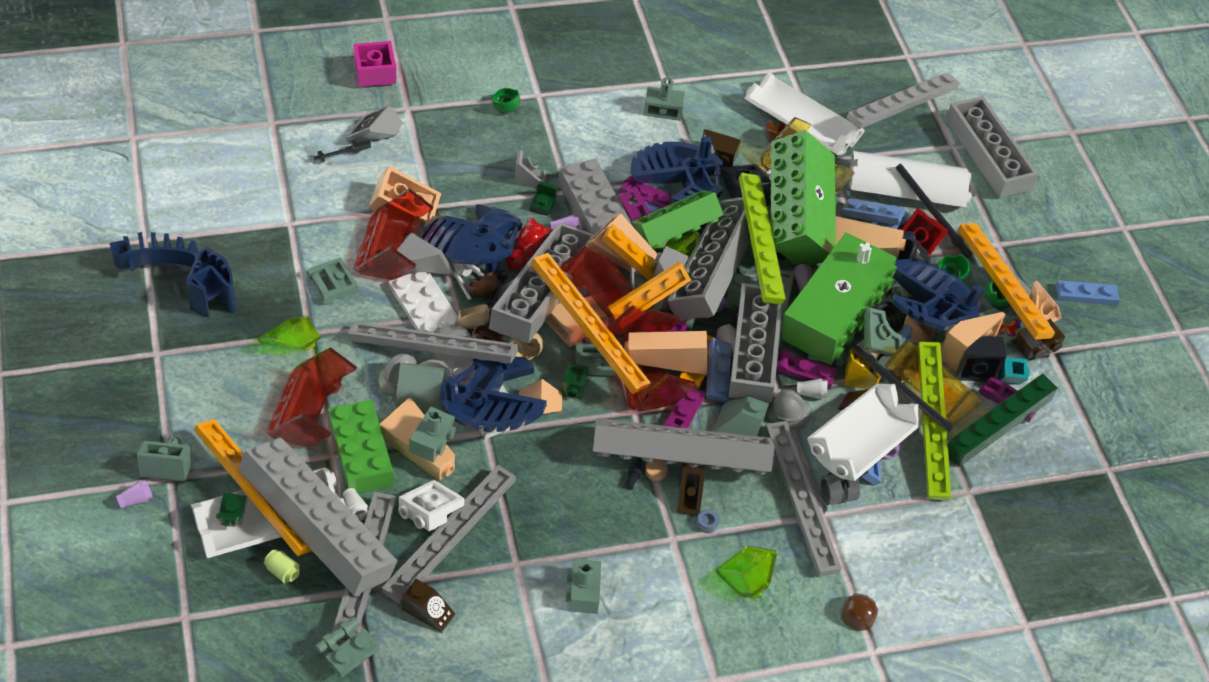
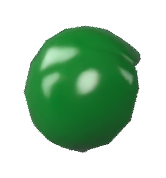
(506, 100)
(955, 265)
(995, 296)

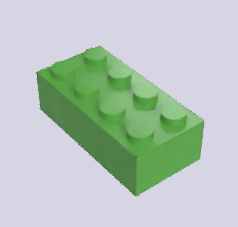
(679, 218)
(360, 446)

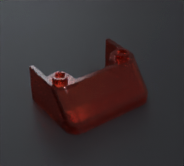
(386, 233)
(606, 286)
(664, 388)
(304, 398)

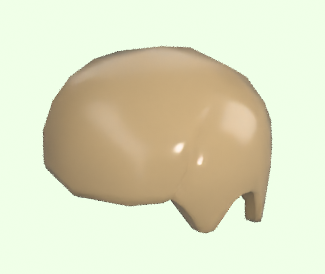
(474, 316)
(529, 350)

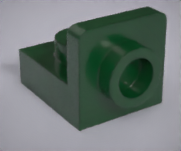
(544, 198)
(574, 381)
(232, 509)

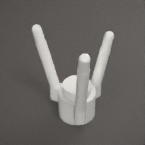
(464, 270)

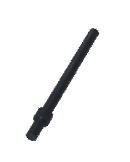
(957, 239)
(872, 363)

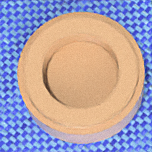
(656, 470)

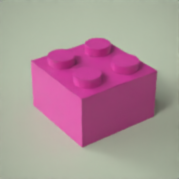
(374, 63)

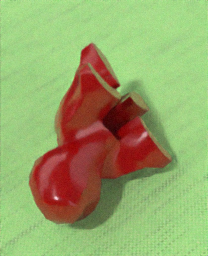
(527, 243)

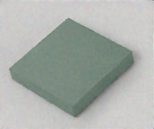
(420, 384)

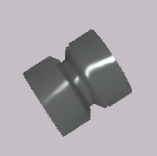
(836, 489)

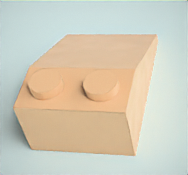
(394, 182)
(967, 333)

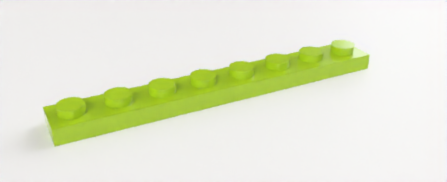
(761, 239)
(934, 435)

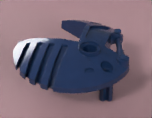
(679, 163)
(474, 242)
(939, 295)
(481, 403)

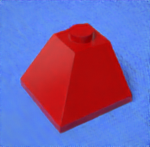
(925, 229)

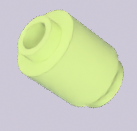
(282, 566)

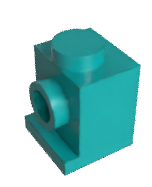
(1014, 371)

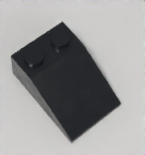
(731, 179)

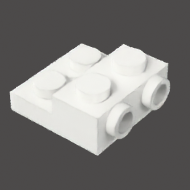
(429, 505)

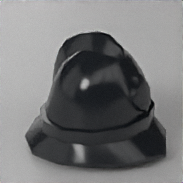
(914, 249)

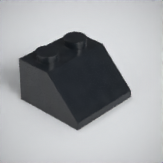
(982, 360)

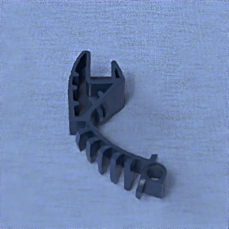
(207, 278)

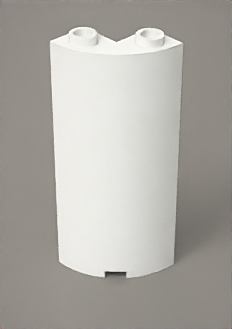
(786, 102)
(939, 182)
(864, 432)
(254, 529)

